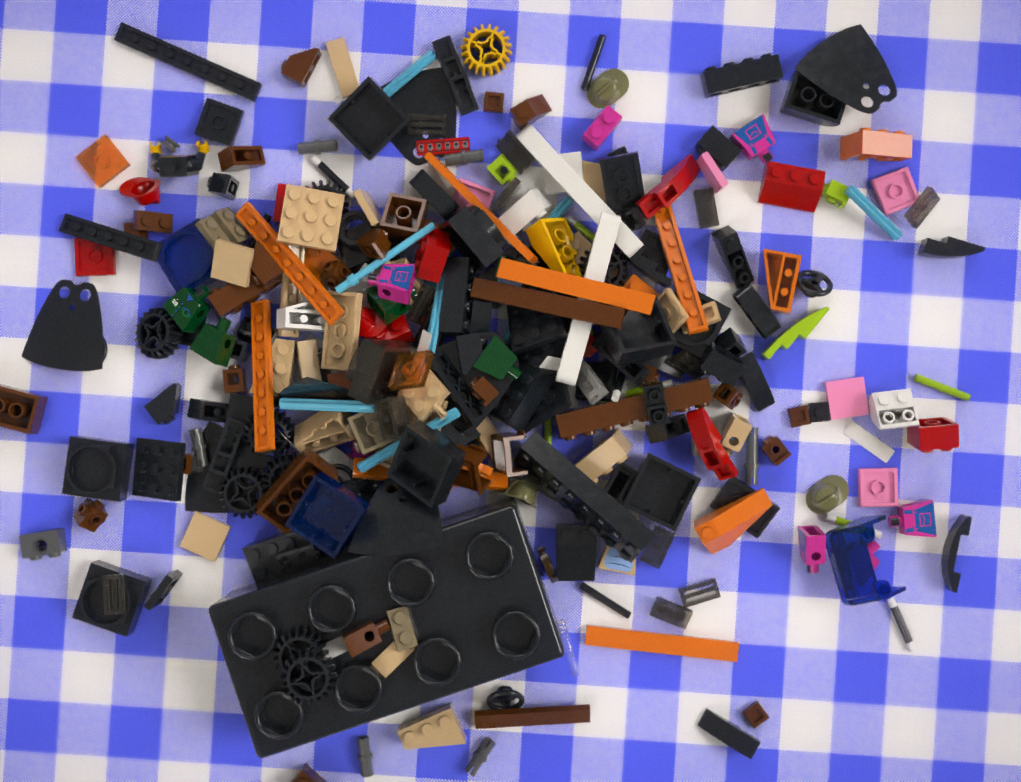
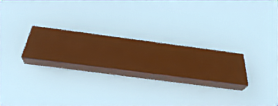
(532, 716)

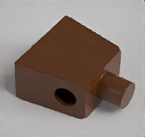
(358, 643)

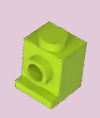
(495, 169)
(835, 193)

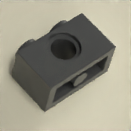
(31, 544)

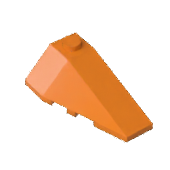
(729, 522)

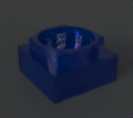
(187, 258)
(327, 514)

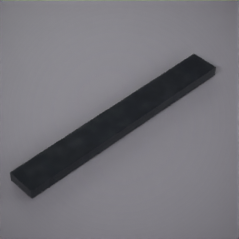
(188, 62)

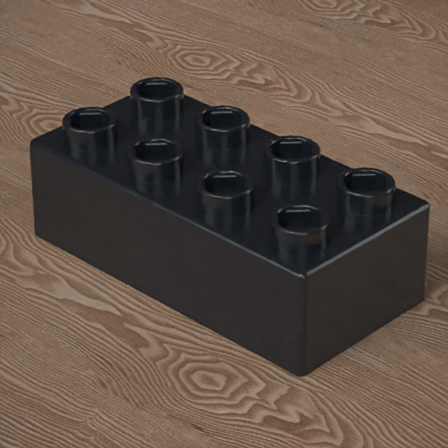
(471, 606)

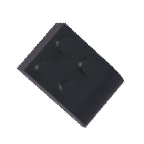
(811, 103)

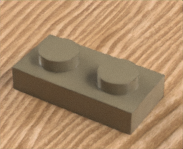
(401, 628)

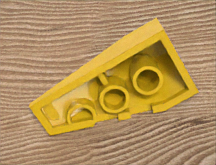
(553, 242)

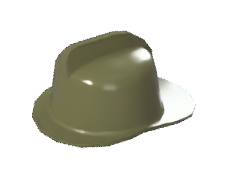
(607, 88)
(522, 491)
(827, 494)

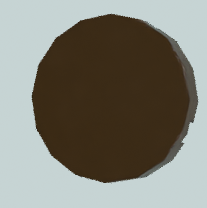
(547, 564)

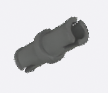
(317, 146)
(464, 157)
(199, 447)
(365, 756)
(480, 756)

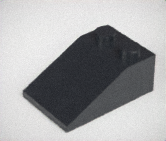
(575, 552)

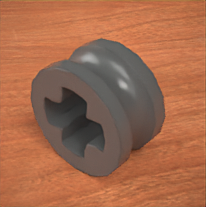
(170, 144)

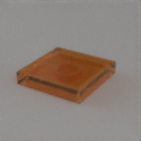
(103, 161)
(411, 370)

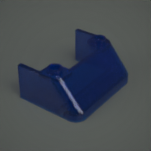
(853, 564)

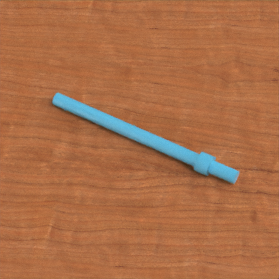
(353, 279)

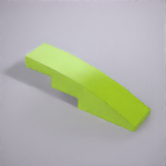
(799, 329)

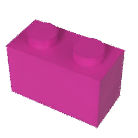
(602, 127)

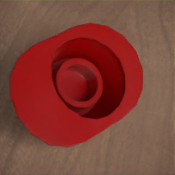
(142, 189)
(370, 323)

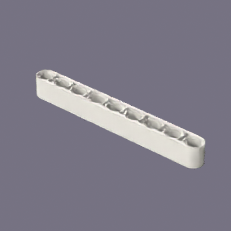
(575, 186)
(595, 270)

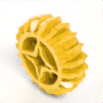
(492, 35)

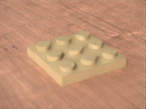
(310, 218)

